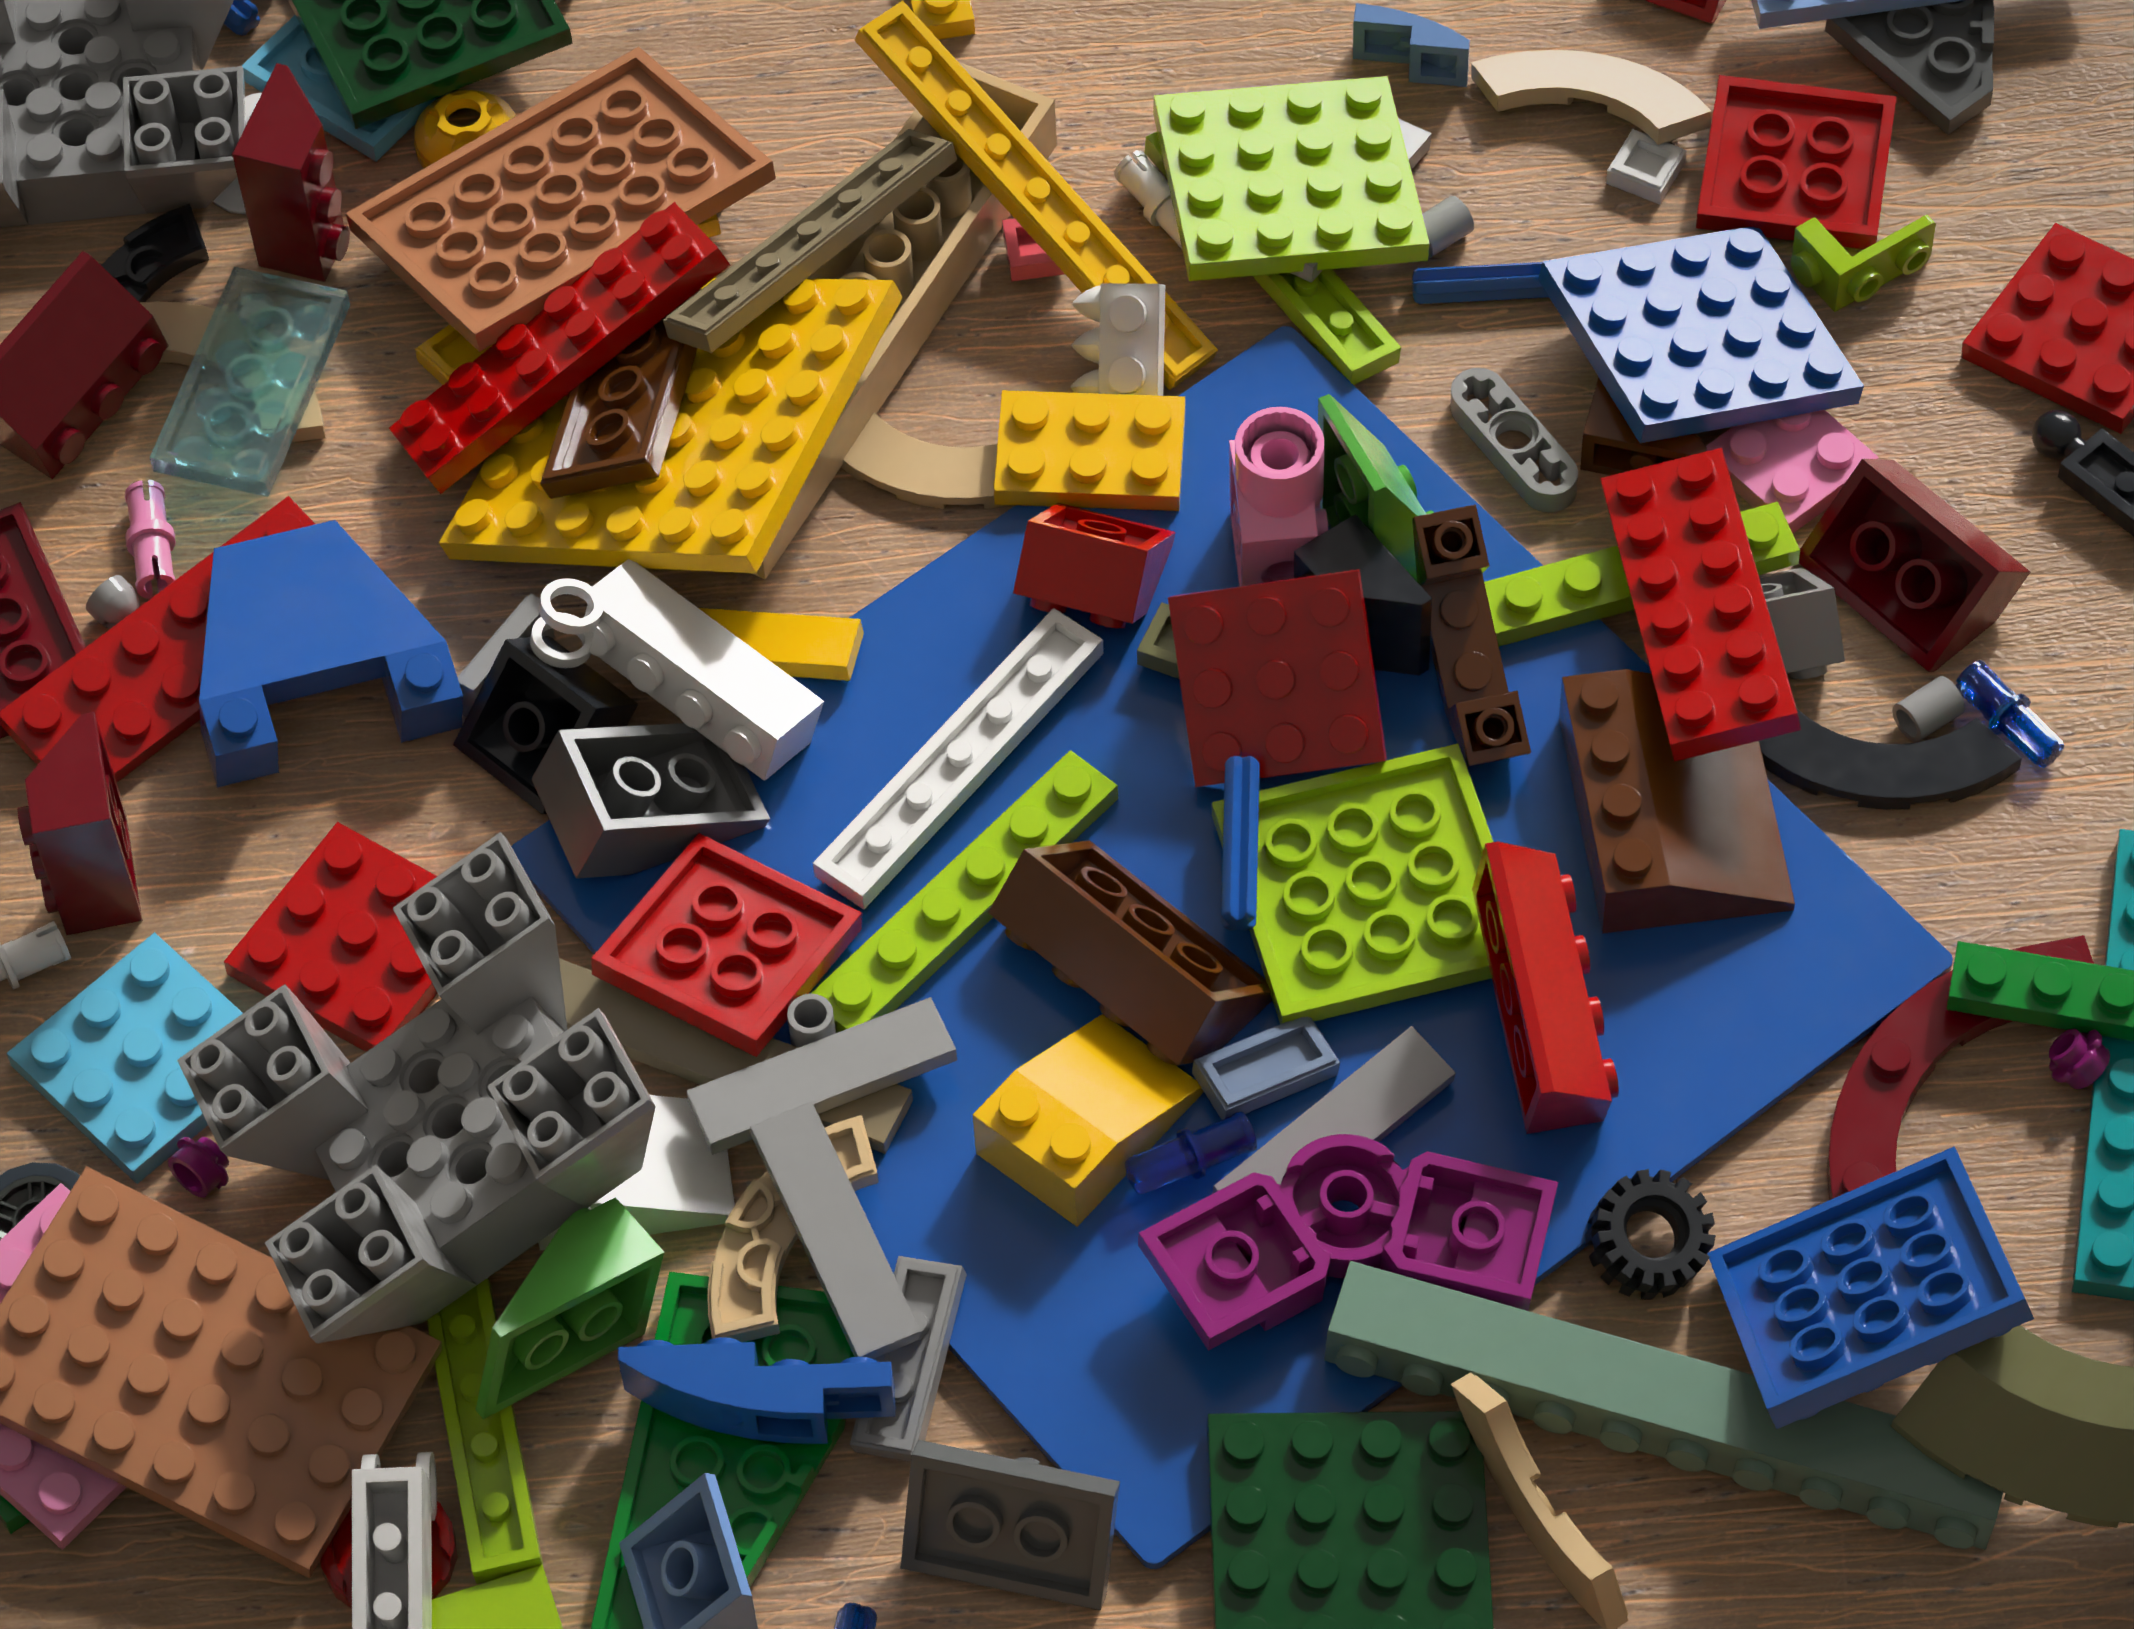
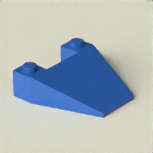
(306, 619)

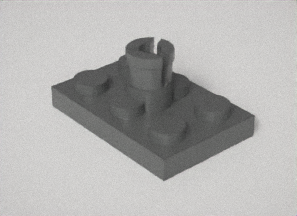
(1009, 1524)

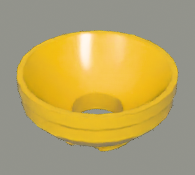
(438, 138)

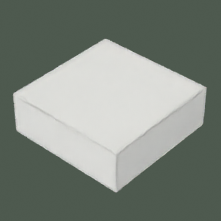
(1646, 167)

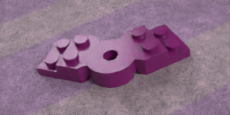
(1269, 1246)

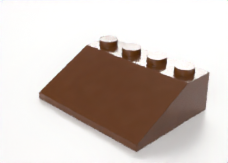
(1662, 833)

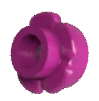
(2078, 1058)
(199, 1166)

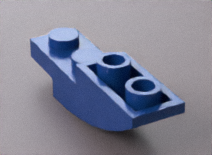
(728, 1392)

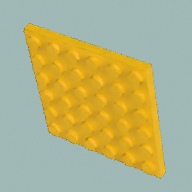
(733, 461)

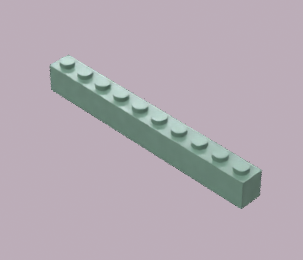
(1650, 1403)

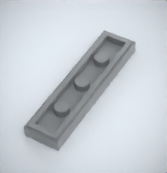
(823, 1072)
(1364, 1104)
(835, 1232)

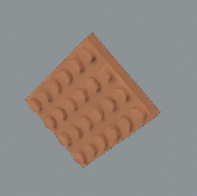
(553, 191)
(193, 1374)

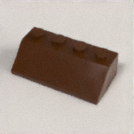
(1129, 950)

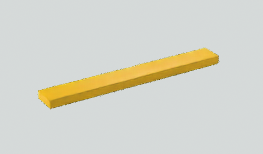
(1019, 174)

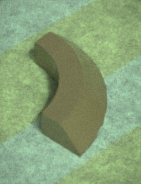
(2031, 1425)

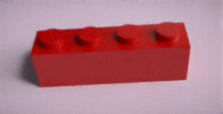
(1542, 988)

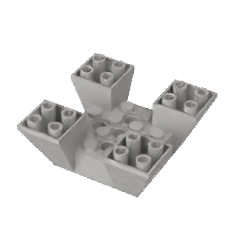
(113, 108)
(448, 1134)

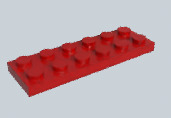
(559, 348)
(1699, 605)
(140, 672)

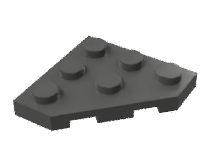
(1929, 55)

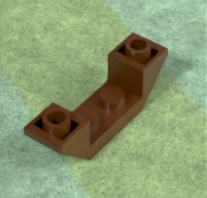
(1463, 637)

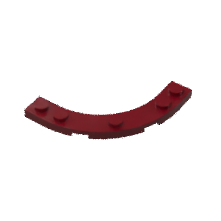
(1896, 1066)

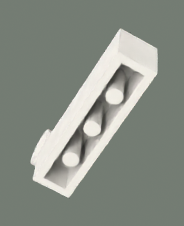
(685, 665)
(393, 1543)

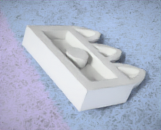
(1126, 343)

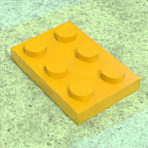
(1090, 450)

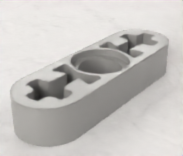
(1514, 464)

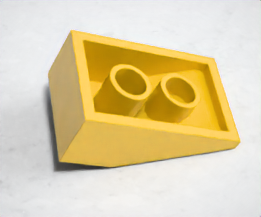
(1079, 1114)

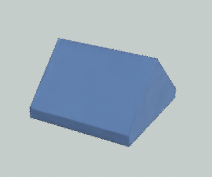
(689, 1565)

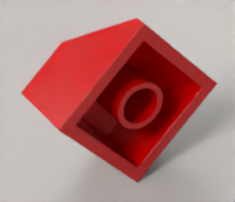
(1091, 564)

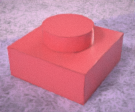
(1024, 255)

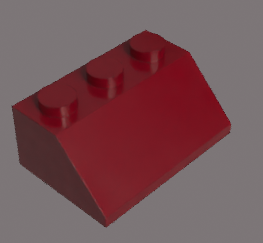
(290, 183)
(72, 364)
(1910, 563)
(80, 833)

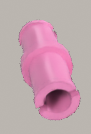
(149, 537)

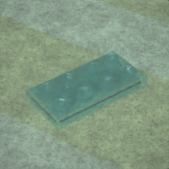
(250, 381)

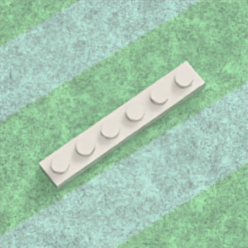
(958, 758)

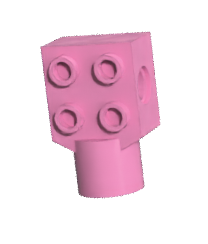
(1275, 492)

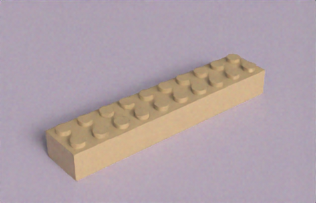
(929, 253)

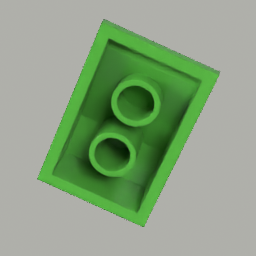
(1367, 483)
(574, 1306)

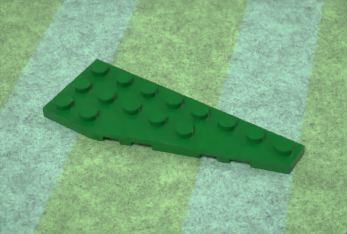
(756, 1478)

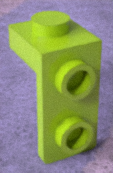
(1843, 278)

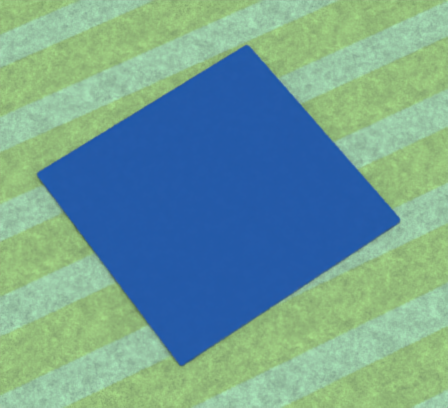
(1074, 1319)

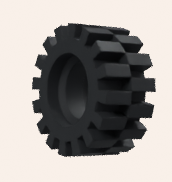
(1674, 1204)

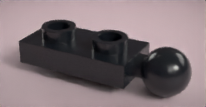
(2093, 468)

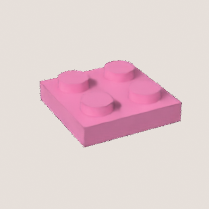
(1791, 462)

